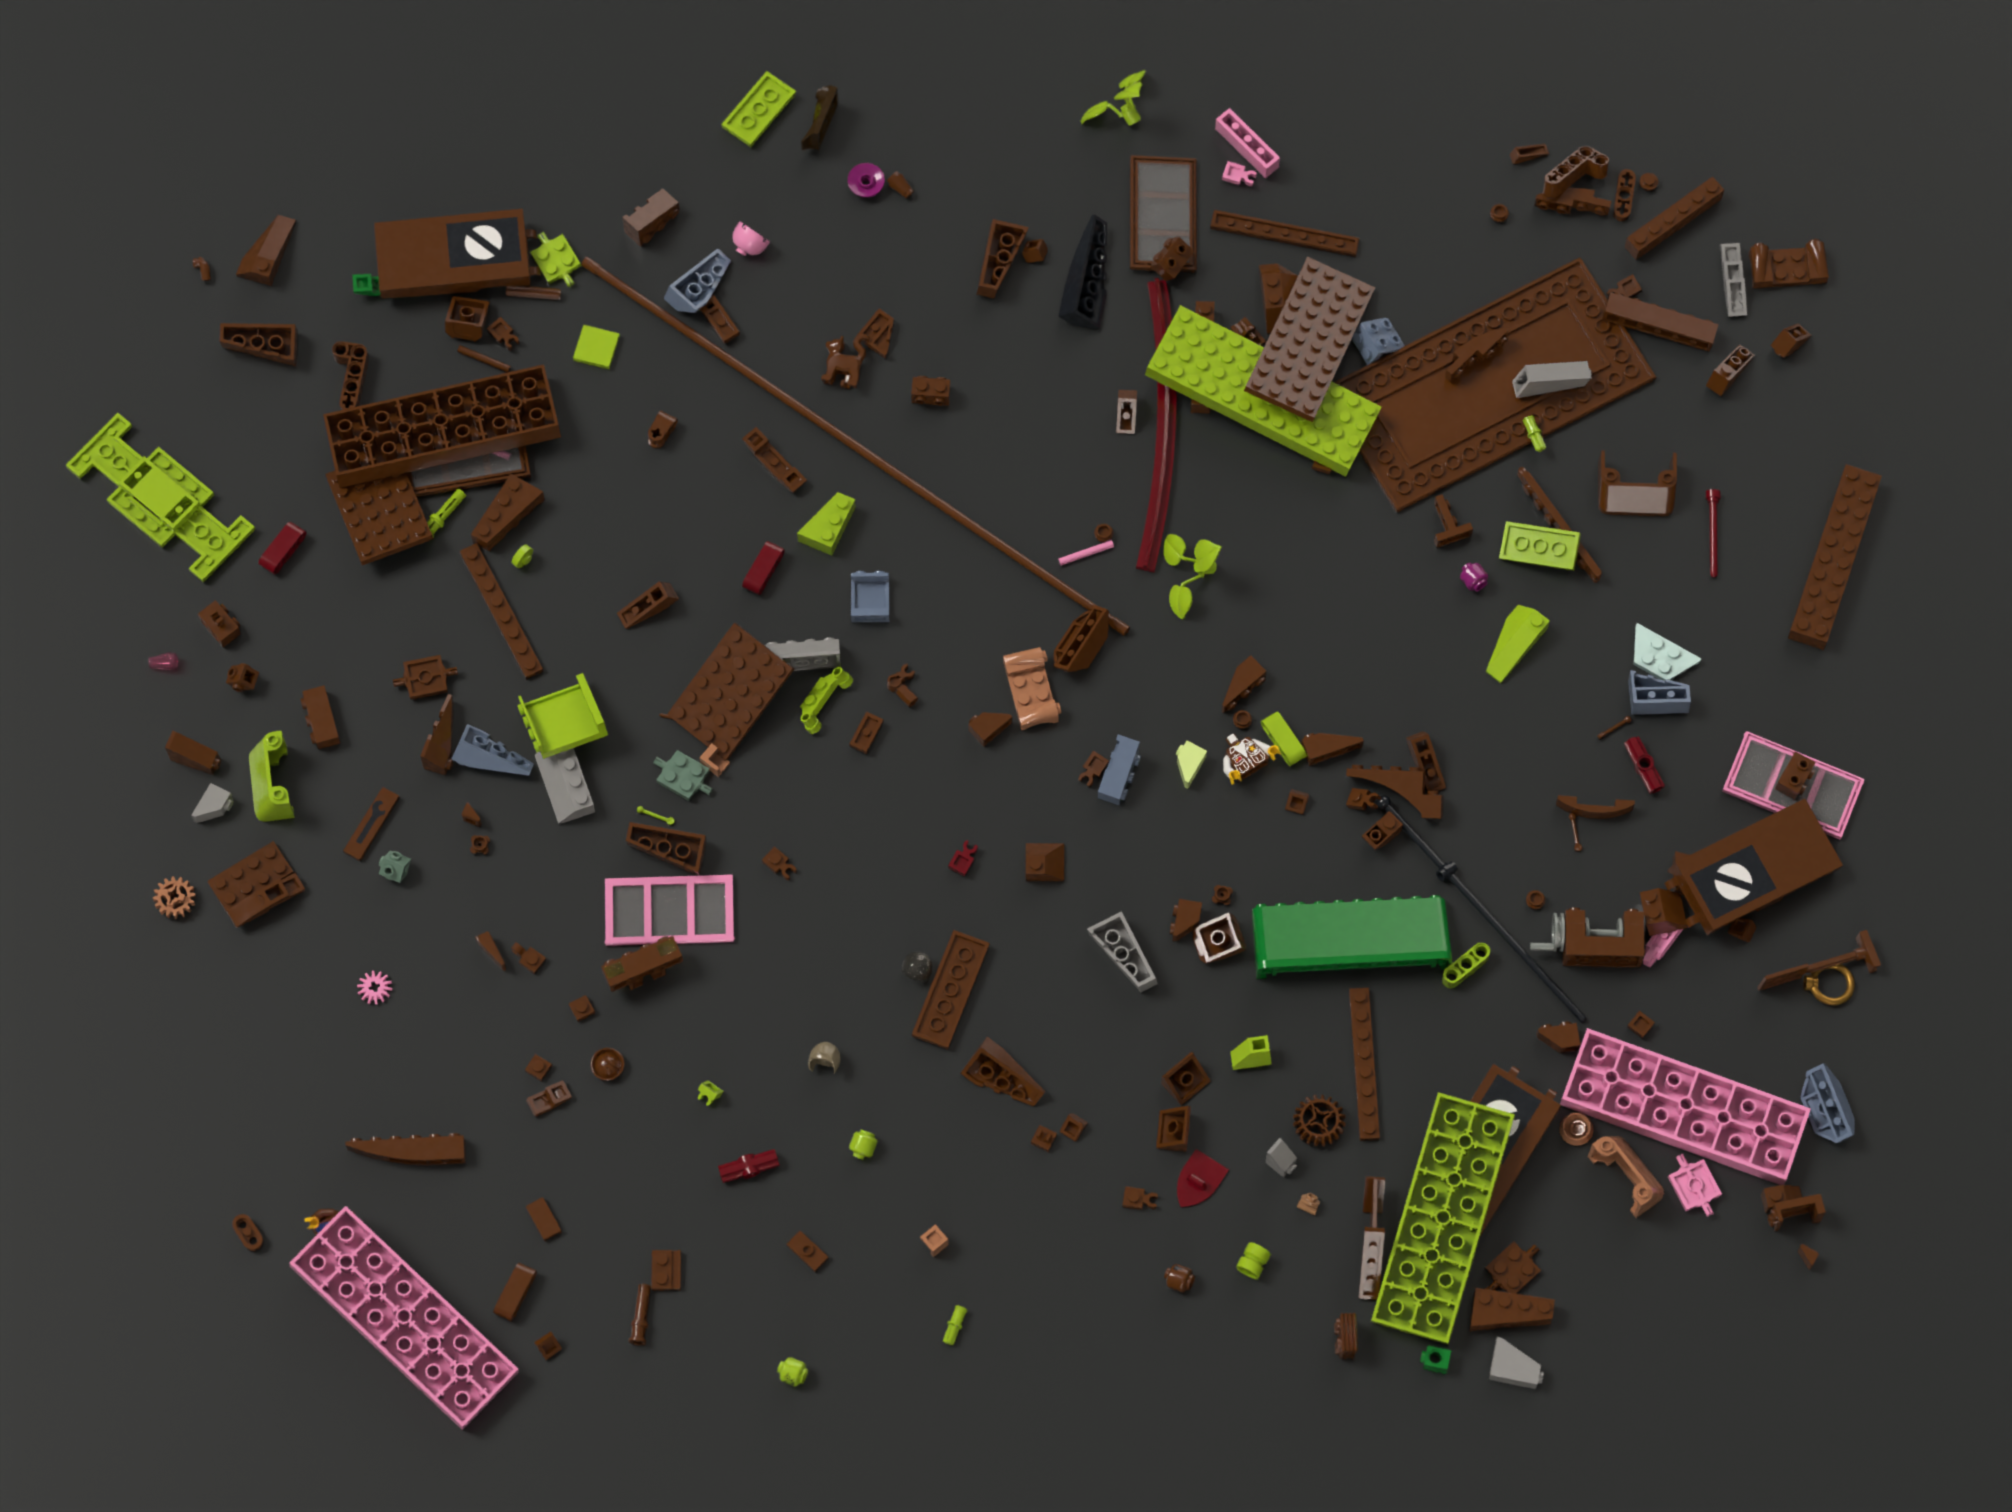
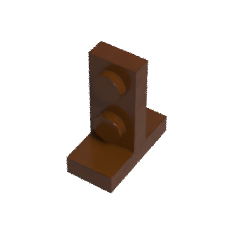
(1452, 530)

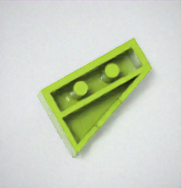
(828, 524)

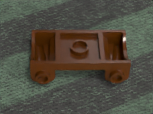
(1788, 266)

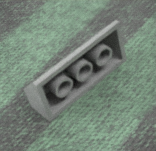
(808, 654)
(565, 785)

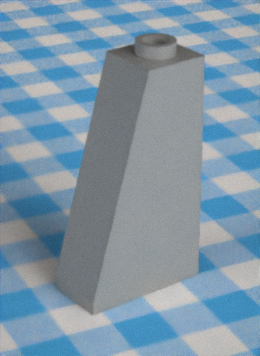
(1551, 377)

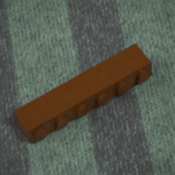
(1674, 218)
(1660, 321)

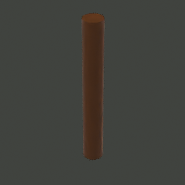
(483, 358)

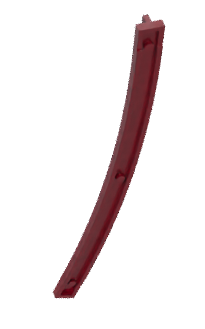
(1164, 439)

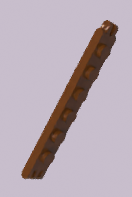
(1555, 519)

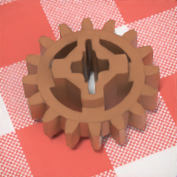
(171, 889)

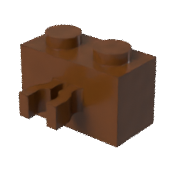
(219, 624)

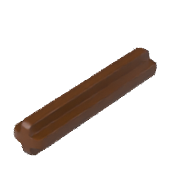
(533, 292)

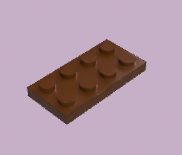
(250, 875)

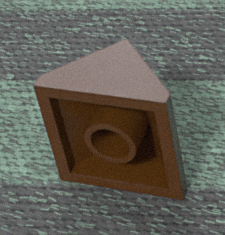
(1185, 1079)
(1173, 1129)

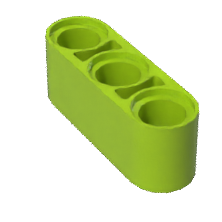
(1284, 738)
(1469, 957)

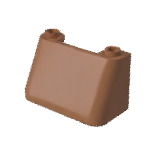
(1647, 1188)

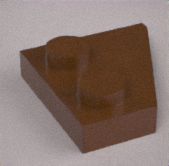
(879, 331)

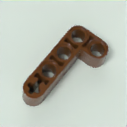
(1581, 162)
(353, 363)

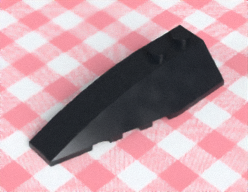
(1084, 287)

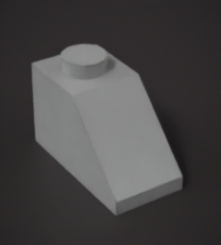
(212, 804)
(1281, 1158)

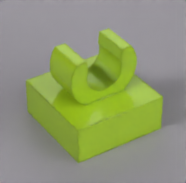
(710, 1090)

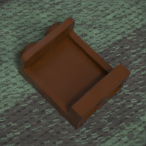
(1809, 1204)

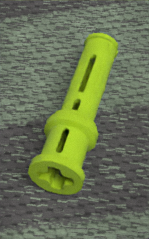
(435, 521)

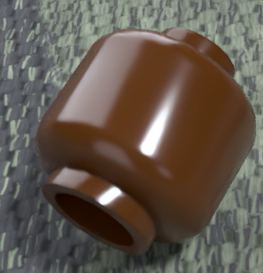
(1179, 1278)

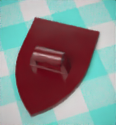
(1199, 1179)

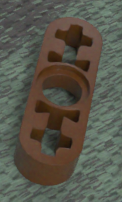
(1629, 189)

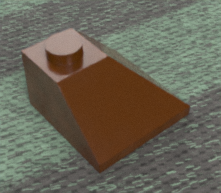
(1044, 861)

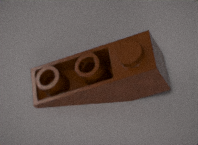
(1729, 370)
(1245, 678)

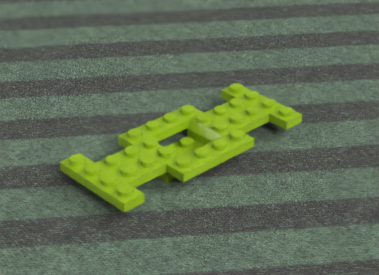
(166, 491)

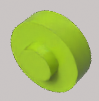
(522, 556)

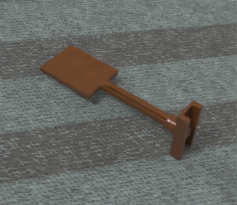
(1865, 951)

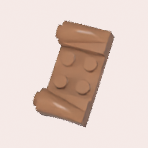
(1031, 688)

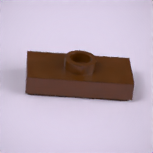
(807, 1251)

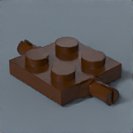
(425, 677)
(1512, 1268)

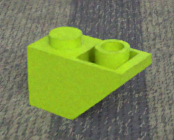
(1251, 1053)

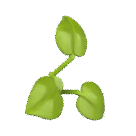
(1132, 89)
(1206, 555)

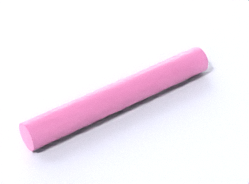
(1086, 552)

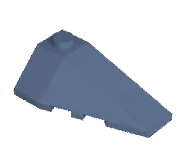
(480, 752)

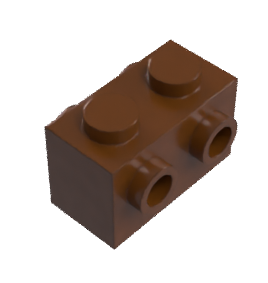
(1171, 258)
(930, 390)
(1795, 775)

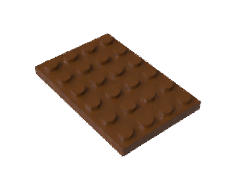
(381, 516)
(730, 691)

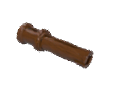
(639, 1323)

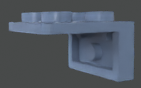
(1376, 338)

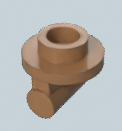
(1309, 1203)

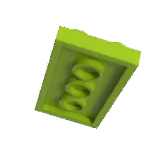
(758, 109)
(1540, 546)

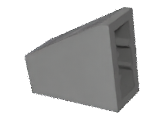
(1513, 1366)

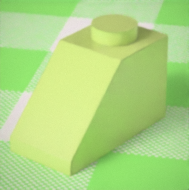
(1189, 761)

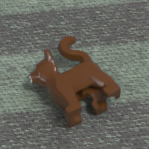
(844, 364)

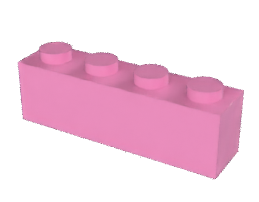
(1247, 143)

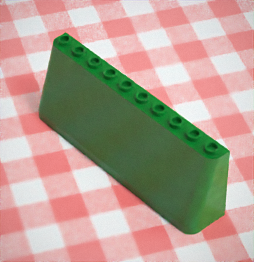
(1351, 935)

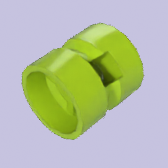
(1254, 1257)

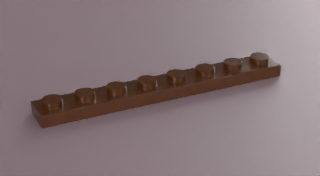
(501, 611)
(1364, 1064)

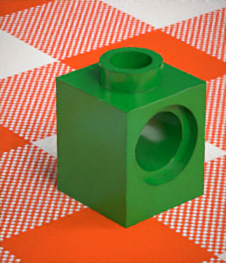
(1444, 1356)

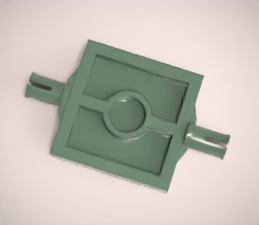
(683, 775)

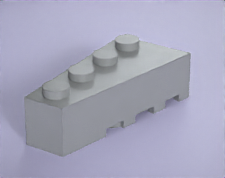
(1122, 948)

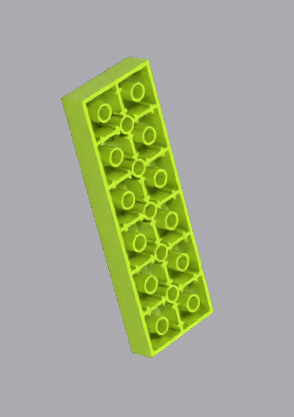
(1214, 369)
(1443, 1218)

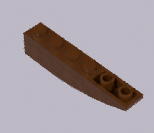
(413, 1150)

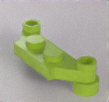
(819, 696)

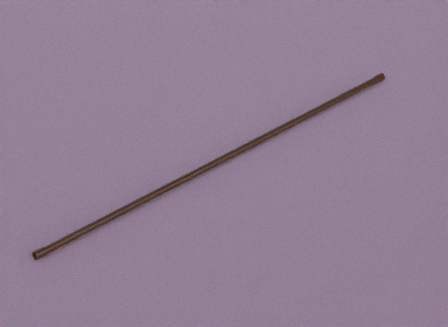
(596, 269)

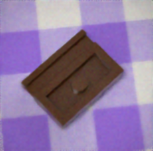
(666, 1270)

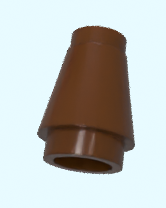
(899, 183)

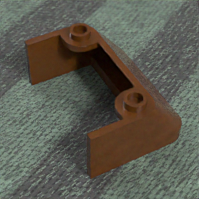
(1636, 498)

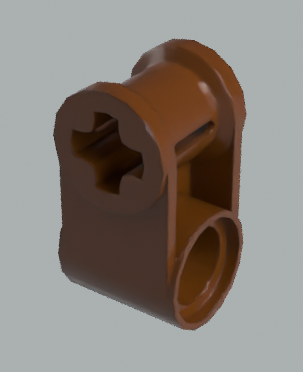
(661, 429)

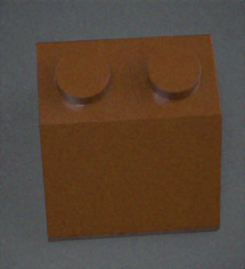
(1663, 911)

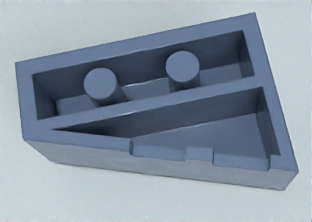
(1657, 696)
(1119, 770)

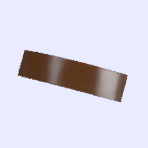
(773, 461)
(1570, 805)

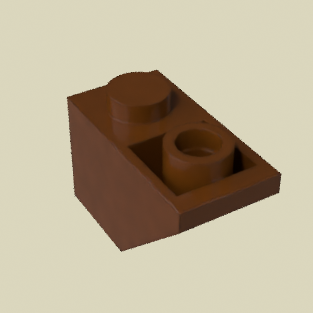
(1383, 831)
(1187, 918)
(1560, 1038)

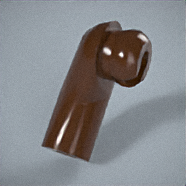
(204, 268)

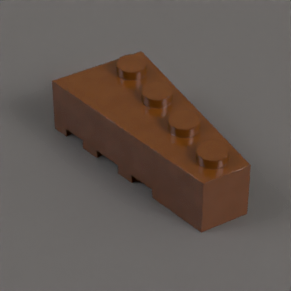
(1000, 251)
(266, 341)
(669, 845)
(1508, 1310)

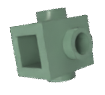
(394, 866)

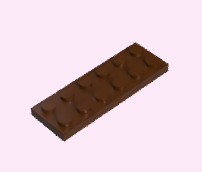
(950, 989)

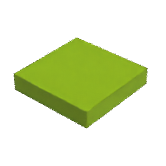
(596, 347)

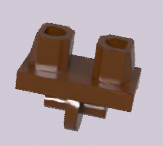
(1248, 331)

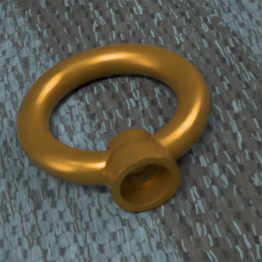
(1810, 982)

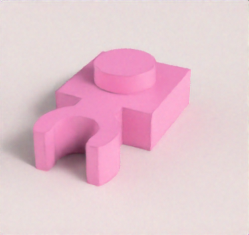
(1236, 173)

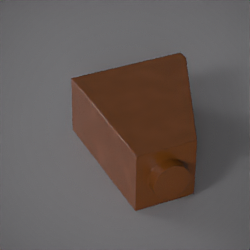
(192, 754)

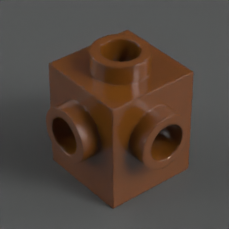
(242, 677)

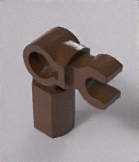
(895, 684)

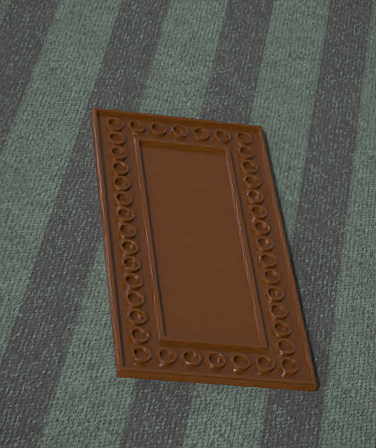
(1447, 430)

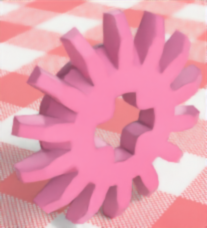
(370, 994)

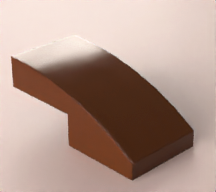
(549, 1098)

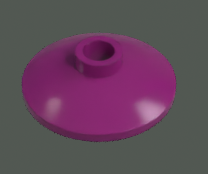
(862, 173)

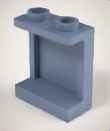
(869, 596)

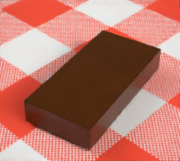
(543, 1219)

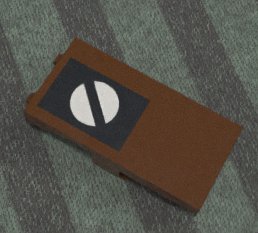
(453, 253)
(1754, 867)
(1532, 1119)

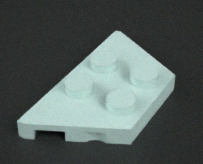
(1660, 655)

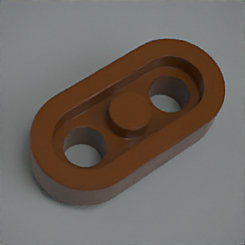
(248, 1233)

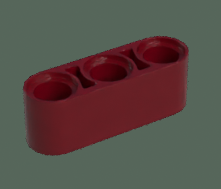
(282, 547)
(763, 568)

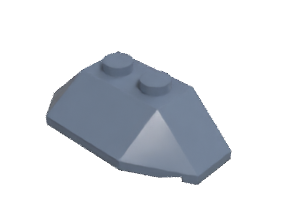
(1829, 1107)

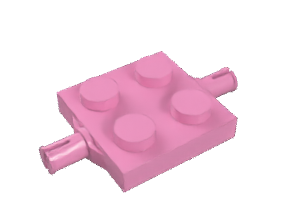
(1694, 1185)

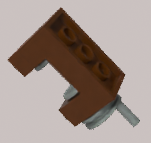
(1596, 946)

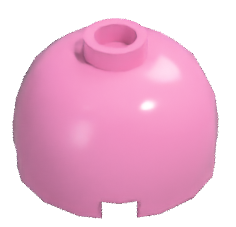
(748, 240)

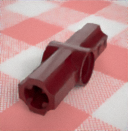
(1648, 775)
(748, 1166)

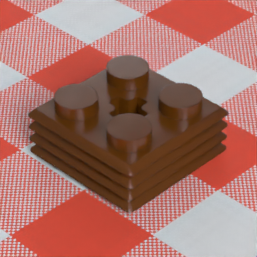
(1347, 1340)

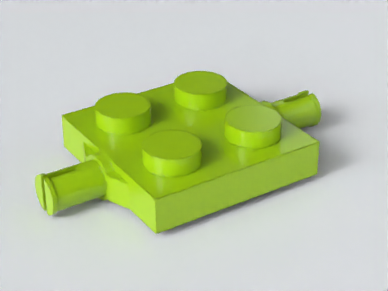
(556, 259)

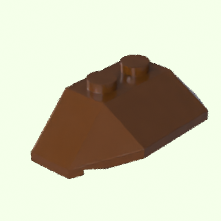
(1275, 287)
(1082, 640)

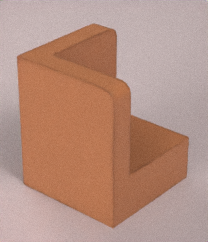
(713, 761)
(934, 1240)

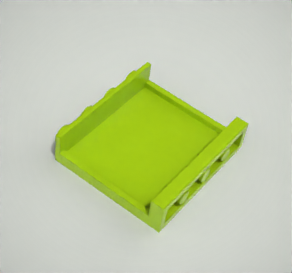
(563, 719)

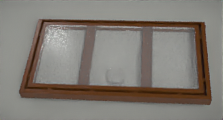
(1161, 207)
(471, 472)

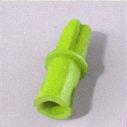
(1534, 433)
(954, 1325)

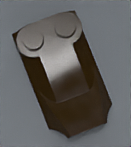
(823, 115)

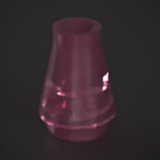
(164, 661)

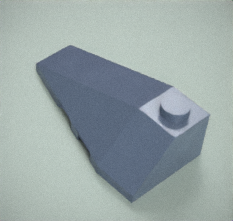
(698, 284)

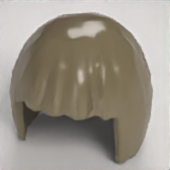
(826, 1055)

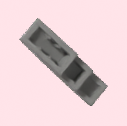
(1733, 279)

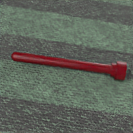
(1713, 497)

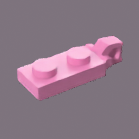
(1658, 946)

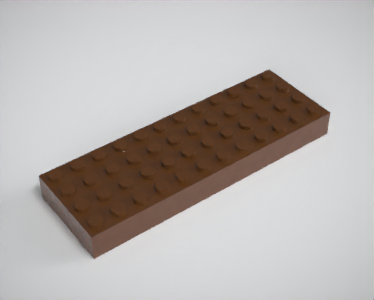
(441, 426)

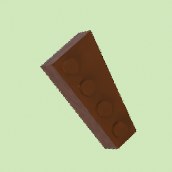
(506, 511)

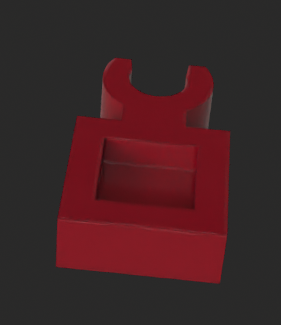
(963, 861)

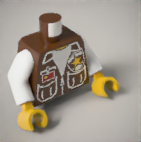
(1246, 757)

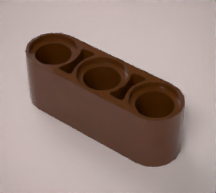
(515, 1292)

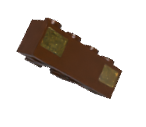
(635, 965)

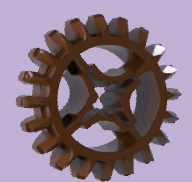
(1326, 1116)

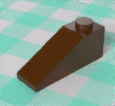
(648, 604)
(1326, 746)
(1424, 757)

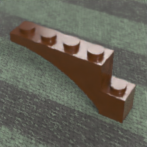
(1407, 783)

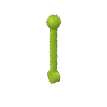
(670, 821)

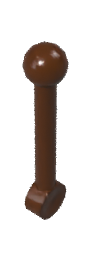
(1627, 719)
(1577, 847)

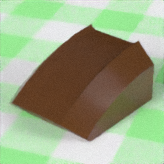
(466, 318)
(1218, 938)

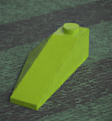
(1517, 637)

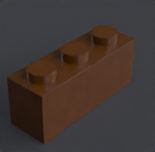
(320, 717)

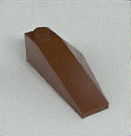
(264, 257)
(438, 747)
(999, 1071)

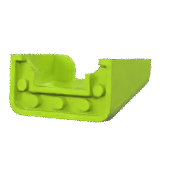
(269, 801)

